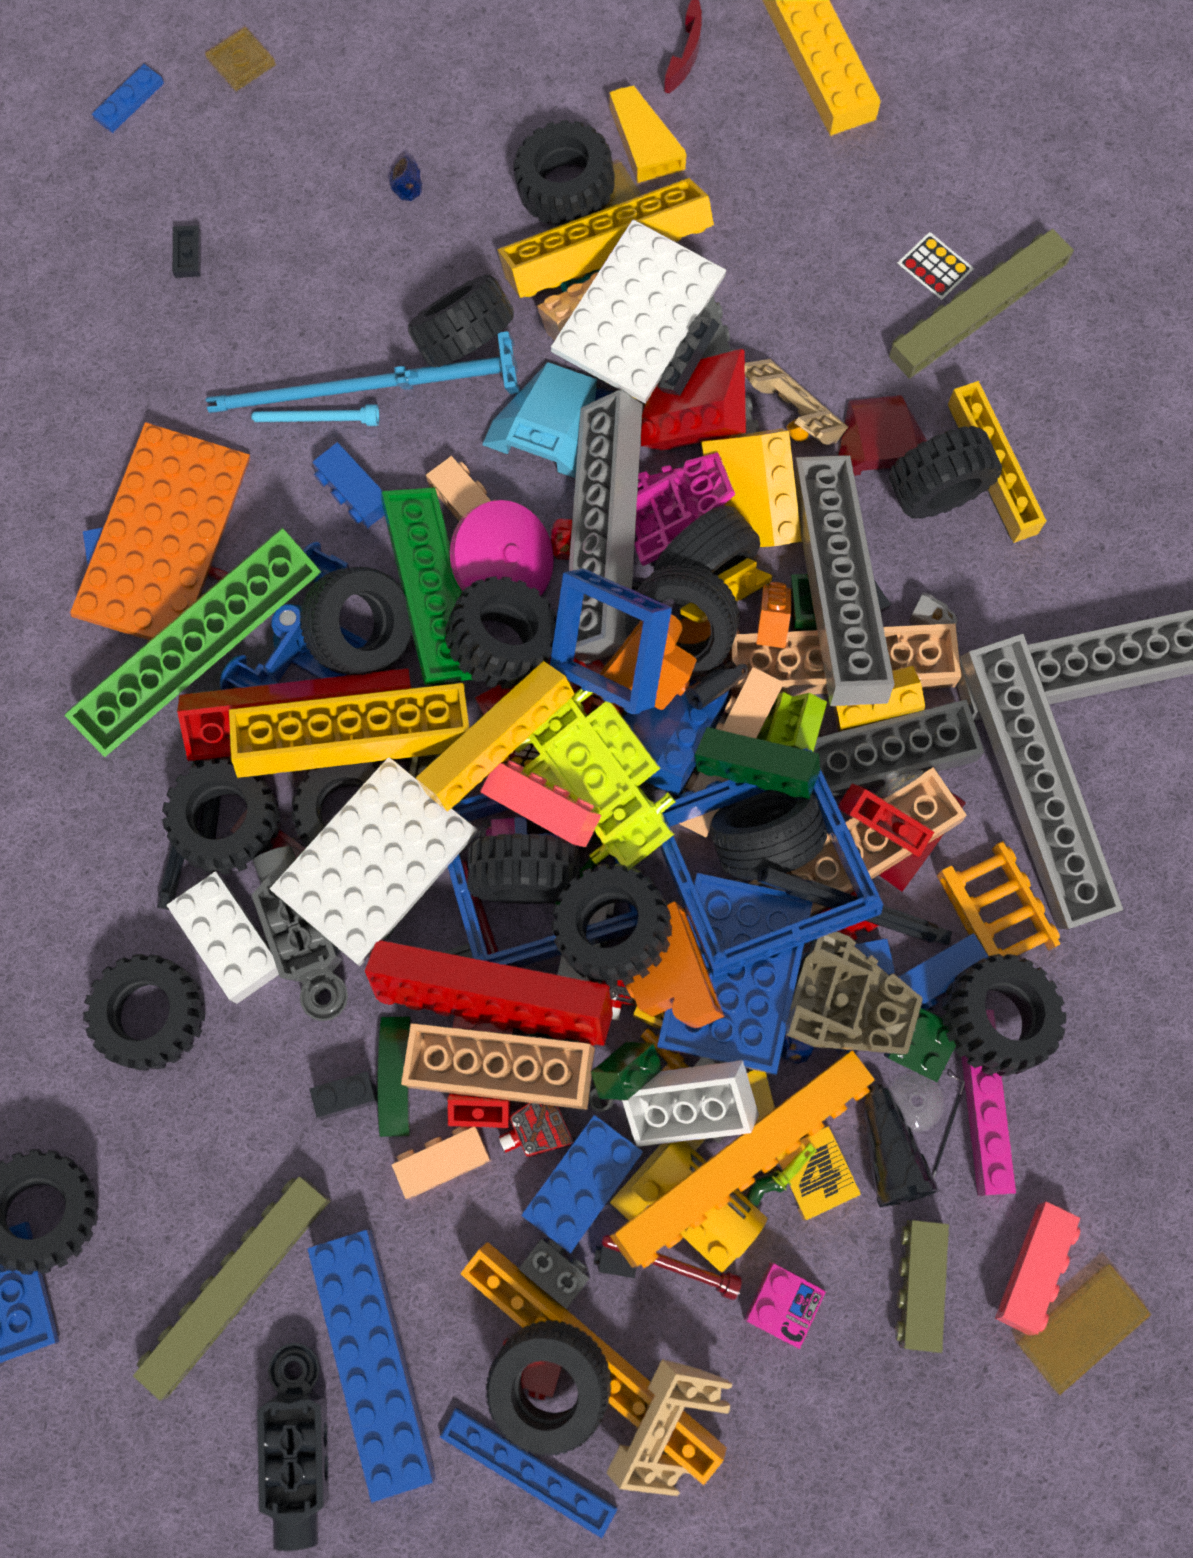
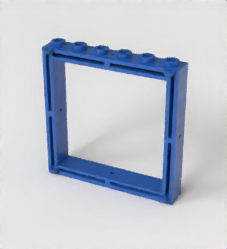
(535, 951)
(720, 962)

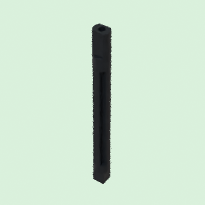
(833, 898)

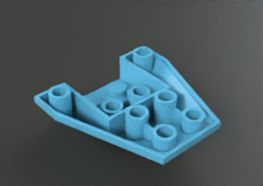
(545, 417)

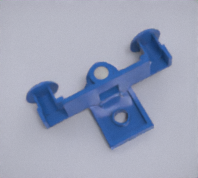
(288, 640)

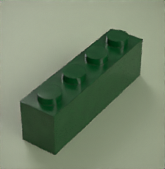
(757, 762)

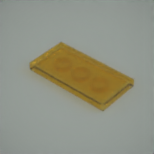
(1084, 1329)

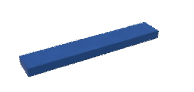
(529, 1473)

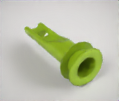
(794, 1166)

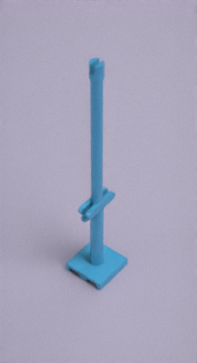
(402, 377)

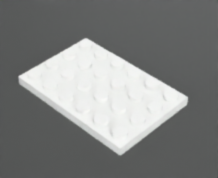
(638, 311)
(373, 861)

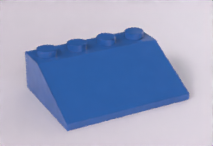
(674, 737)

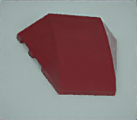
(878, 432)

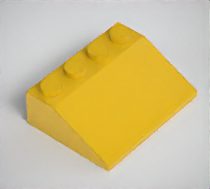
(762, 482)

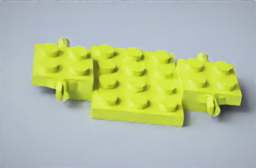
(604, 764)

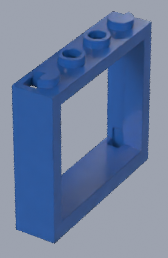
(651, 647)

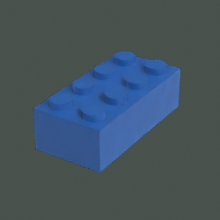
(582, 1184)

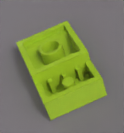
(794, 721)

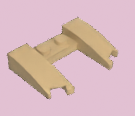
(814, 417)
(675, 1387)

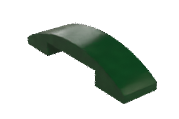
(392, 1096)

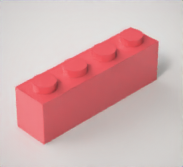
(542, 804)
(1038, 1269)

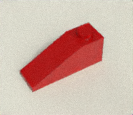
(885, 819)

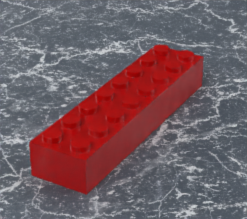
(206, 714)
(490, 992)

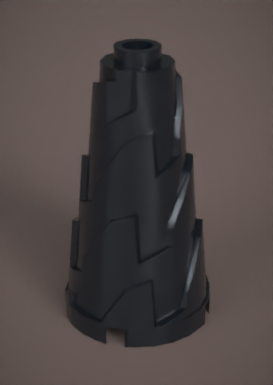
(897, 1165)

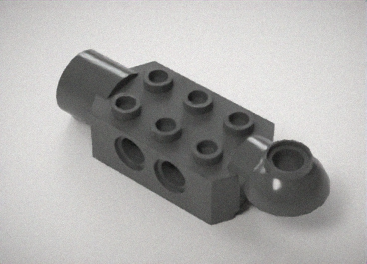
(296, 945)

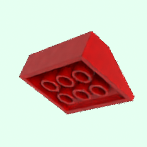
(706, 409)

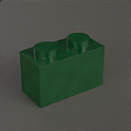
(626, 1071)

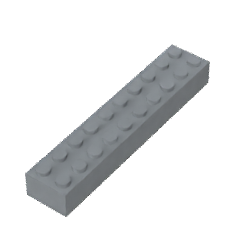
(605, 514)
(842, 583)
(1108, 659)
(1041, 782)

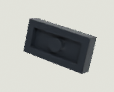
(186, 251)

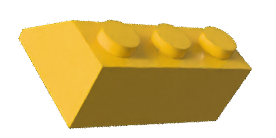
(904, 700)

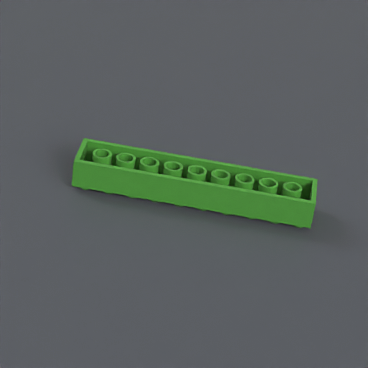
(192, 642)

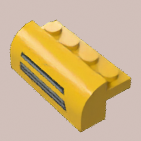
(726, 1230)

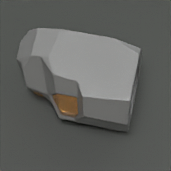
(931, 612)

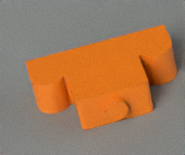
(675, 668)
(679, 979)

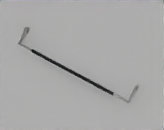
(950, 1124)

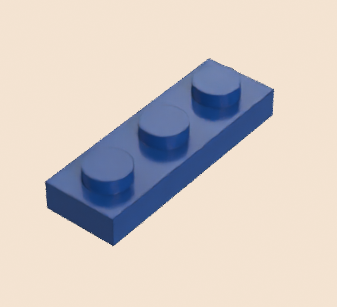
(128, 98)

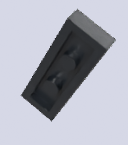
(688, 355)

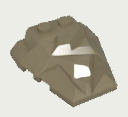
(850, 1001)

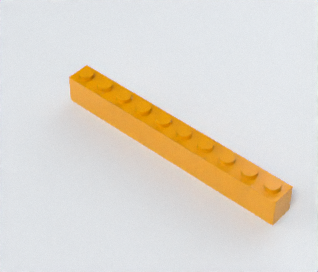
(741, 1159)
(528, 1303)

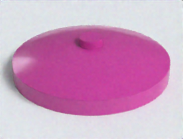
(501, 542)

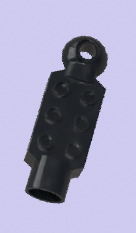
(293, 1450)

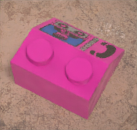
(784, 1305)

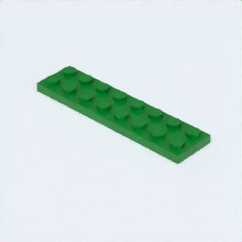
(425, 576)

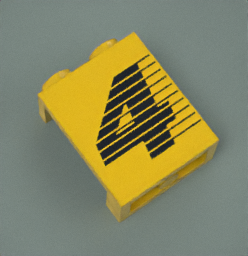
(823, 1178)

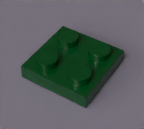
(928, 1047)

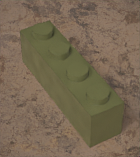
(923, 1286)

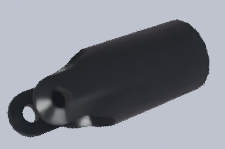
(715, 684)

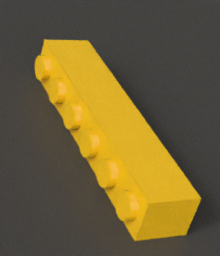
(1011, 491)
(495, 736)

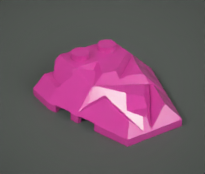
(675, 500)

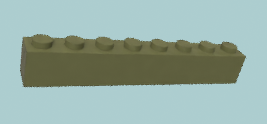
(980, 303)
(231, 1288)

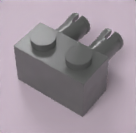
(555, 1272)

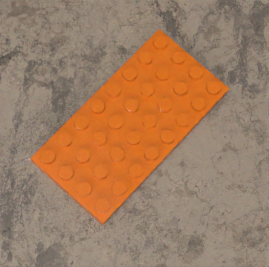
(160, 532)

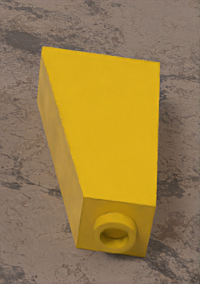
(645, 137)

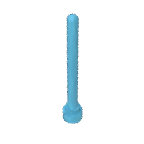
(367, 414)

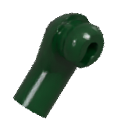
(762, 1185)

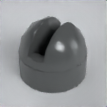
(597, 1104)

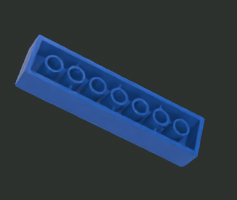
(371, 1366)

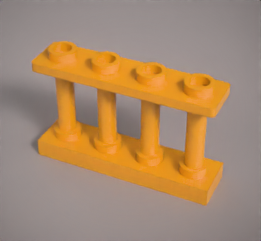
(968, 907)

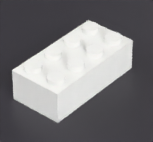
(225, 937)
(693, 1105)

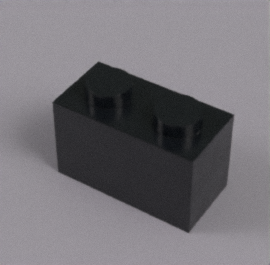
(344, 1095)

